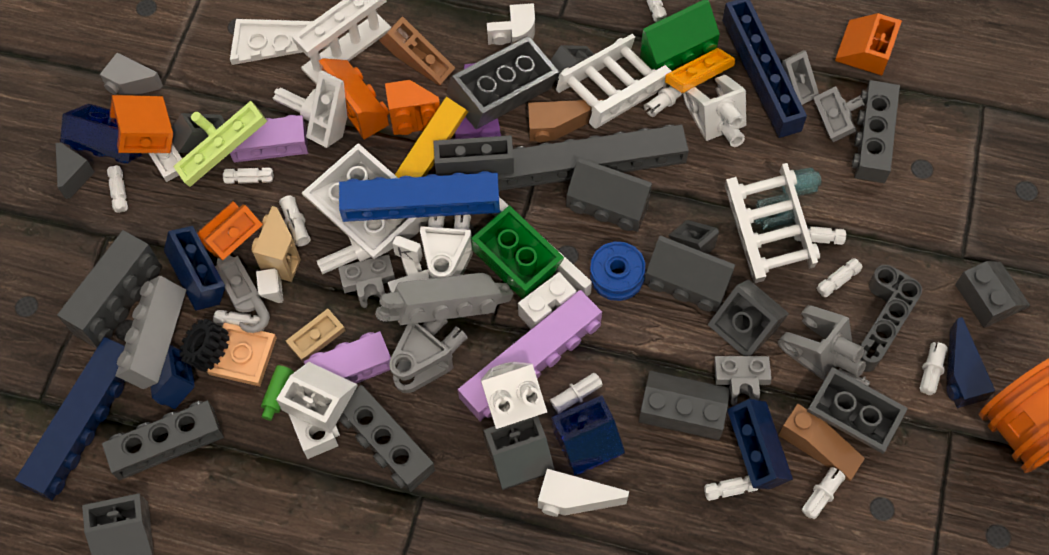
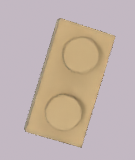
(315, 335)

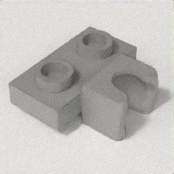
(367, 277)
(742, 374)

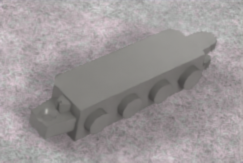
(442, 298)

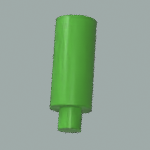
(275, 386)

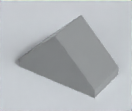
(801, 76)

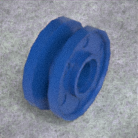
(619, 256)

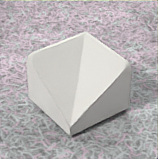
(270, 285)

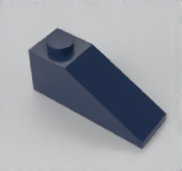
(966, 373)

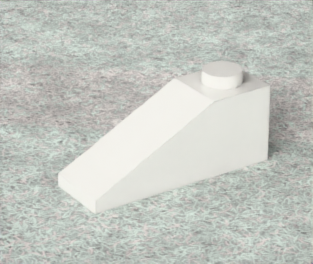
(328, 111)
(573, 495)

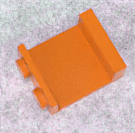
(142, 124)
(228, 230)

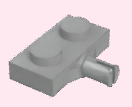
(837, 112)

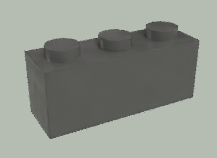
(474, 155)

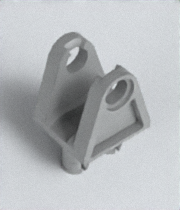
(833, 350)
(423, 355)

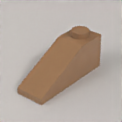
(416, 51)
(556, 119)
(821, 442)

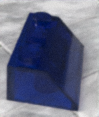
(94, 131)

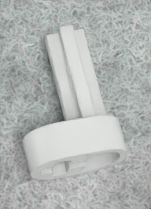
(295, 102)
(342, 257)

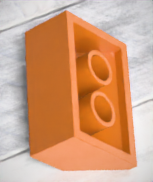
(362, 107)

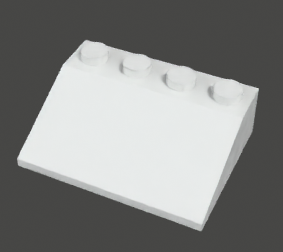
(371, 235)

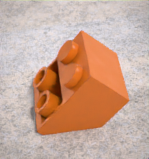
(869, 42)
(410, 106)

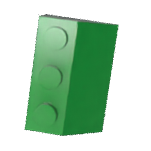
(680, 37)
(516, 252)

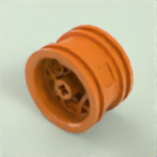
(1023, 416)

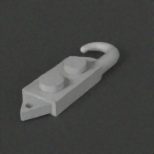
(242, 292)

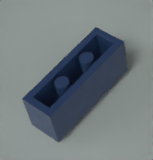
(194, 268)
(759, 444)

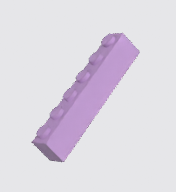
(539, 346)

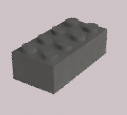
(502, 82)
(110, 289)

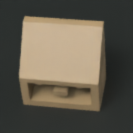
(276, 246)

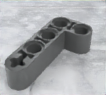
(896, 302)

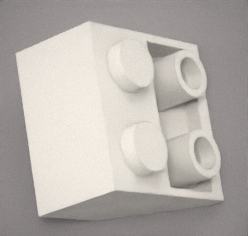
(316, 396)

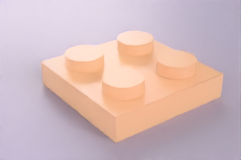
(245, 357)

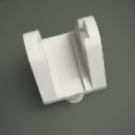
(720, 114)
(447, 249)
(513, 393)

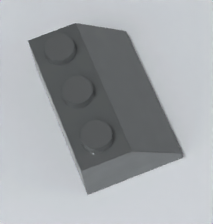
(608, 195)
(689, 274)
(684, 405)
(857, 410)

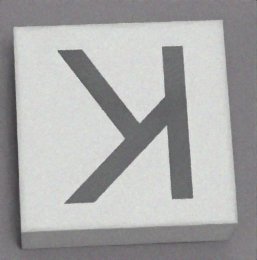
(407, 249)

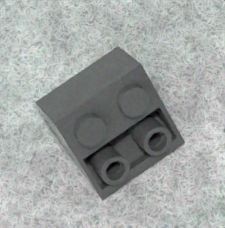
(518, 452)
(118, 526)

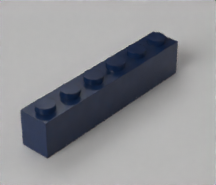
(764, 68)
(74, 423)

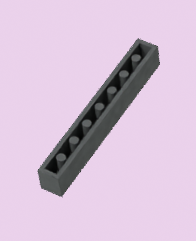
(619, 151)

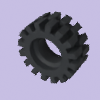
(204, 345)

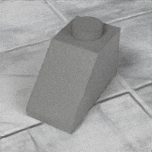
(129, 77)

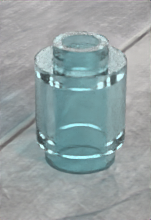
(807, 181)

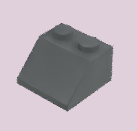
(991, 292)
(748, 318)

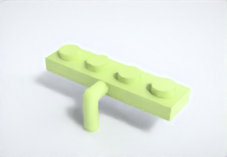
(219, 142)

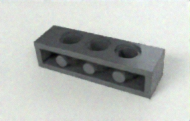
(884, 98)
(119, 446)
(418, 465)

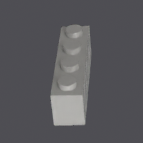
(150, 332)

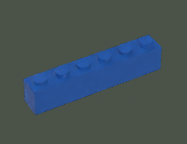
(419, 196)

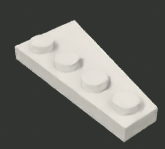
(264, 39)

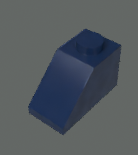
(175, 380)

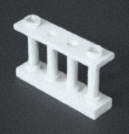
(335, 22)
(618, 100)
(752, 241)

